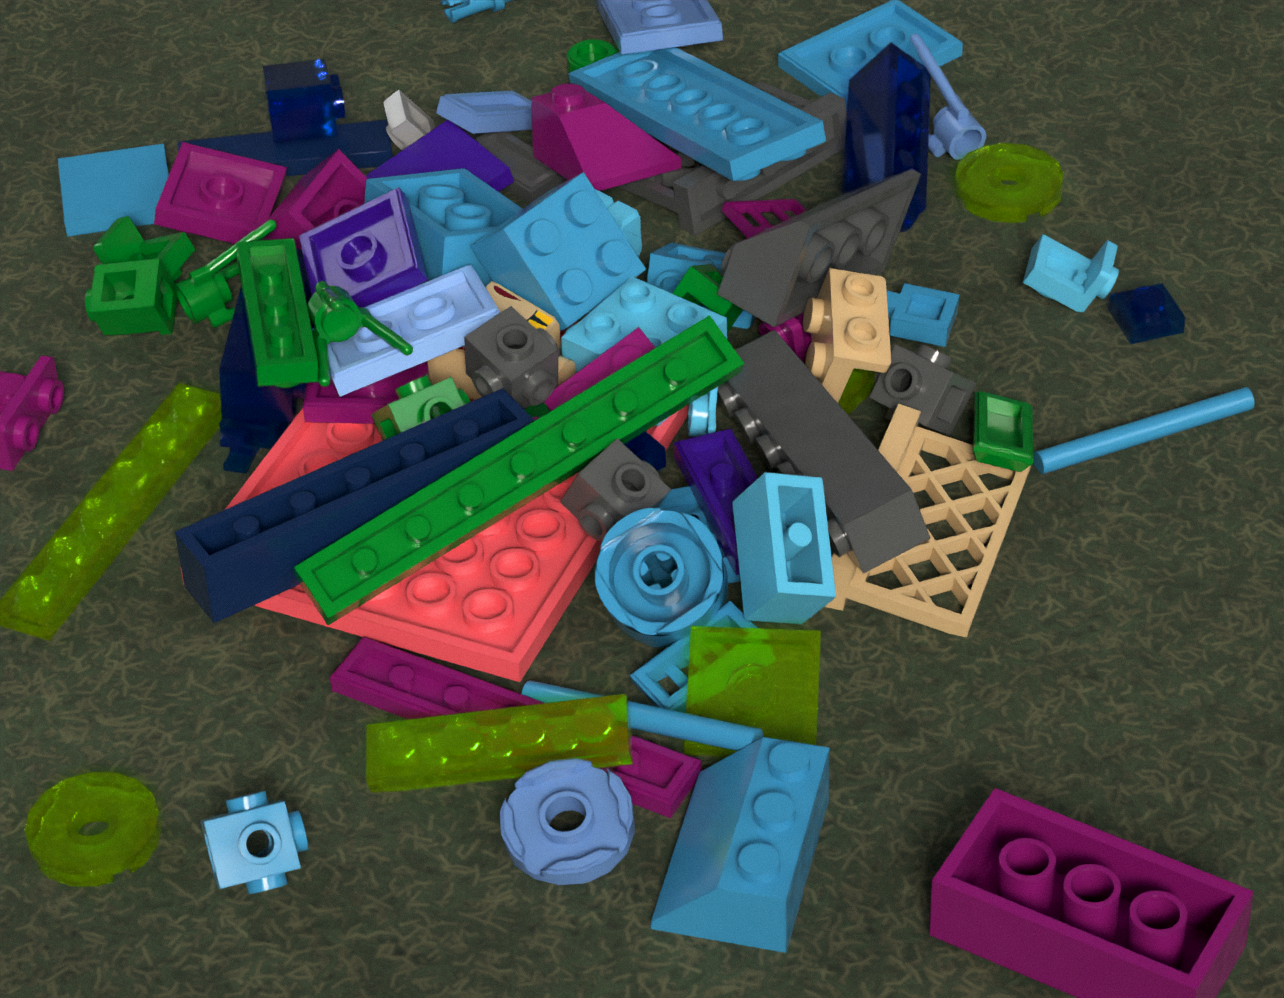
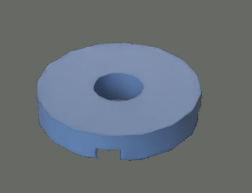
(575, 854)

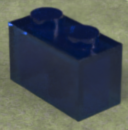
(302, 100)

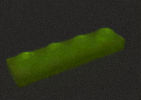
(496, 743)

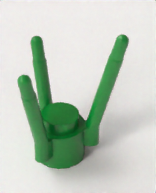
(206, 289)
(338, 319)

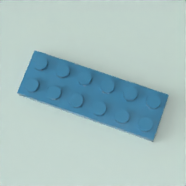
(702, 110)

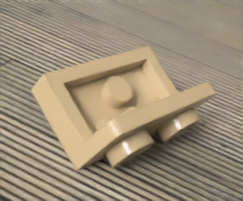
(847, 328)

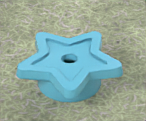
(703, 415)

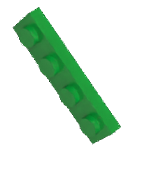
(277, 313)

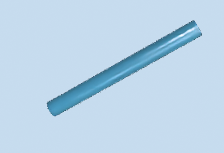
(1143, 430)
(661, 720)

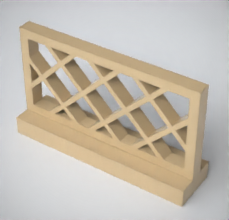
(912, 601)

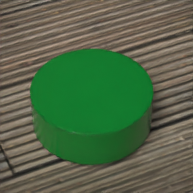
(588, 52)

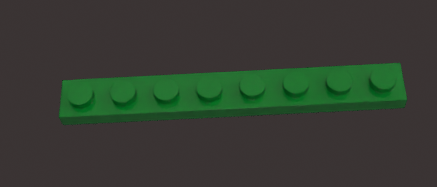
(516, 470)

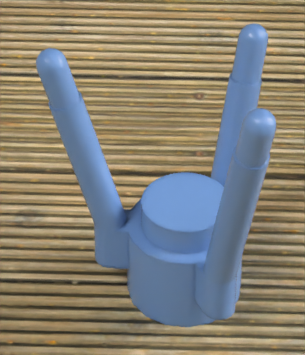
(953, 125)

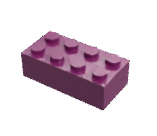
(1086, 907)

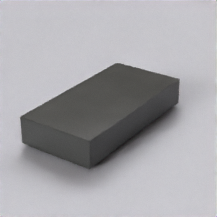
(529, 174)

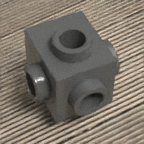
(513, 357)
(924, 384)
(612, 489)

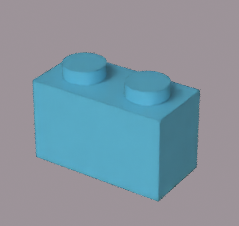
(783, 548)

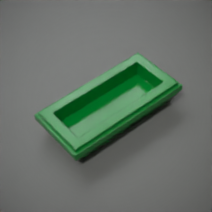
(1002, 431)

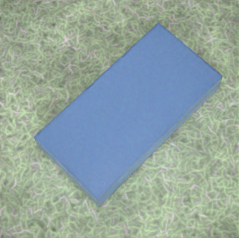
(487, 111)

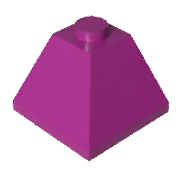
(584, 134)

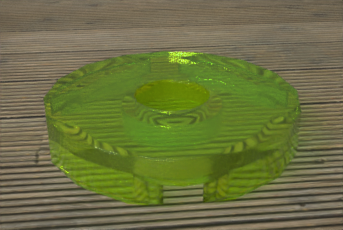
(1035, 171)
(86, 799)

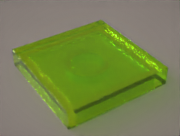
(755, 681)

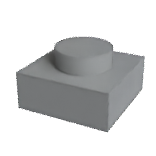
(405, 120)

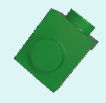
(125, 244)

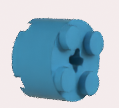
(678, 546)

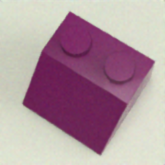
(318, 197)

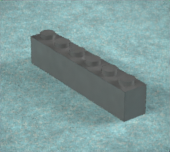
(809, 434)

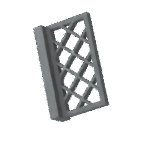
(702, 191)

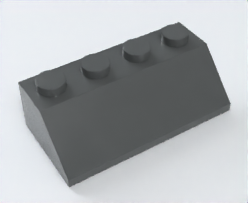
(788, 263)

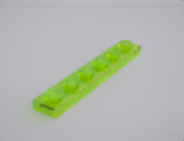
(111, 513)

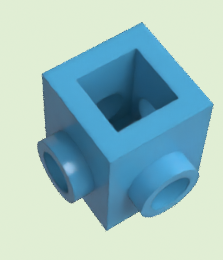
(227, 839)

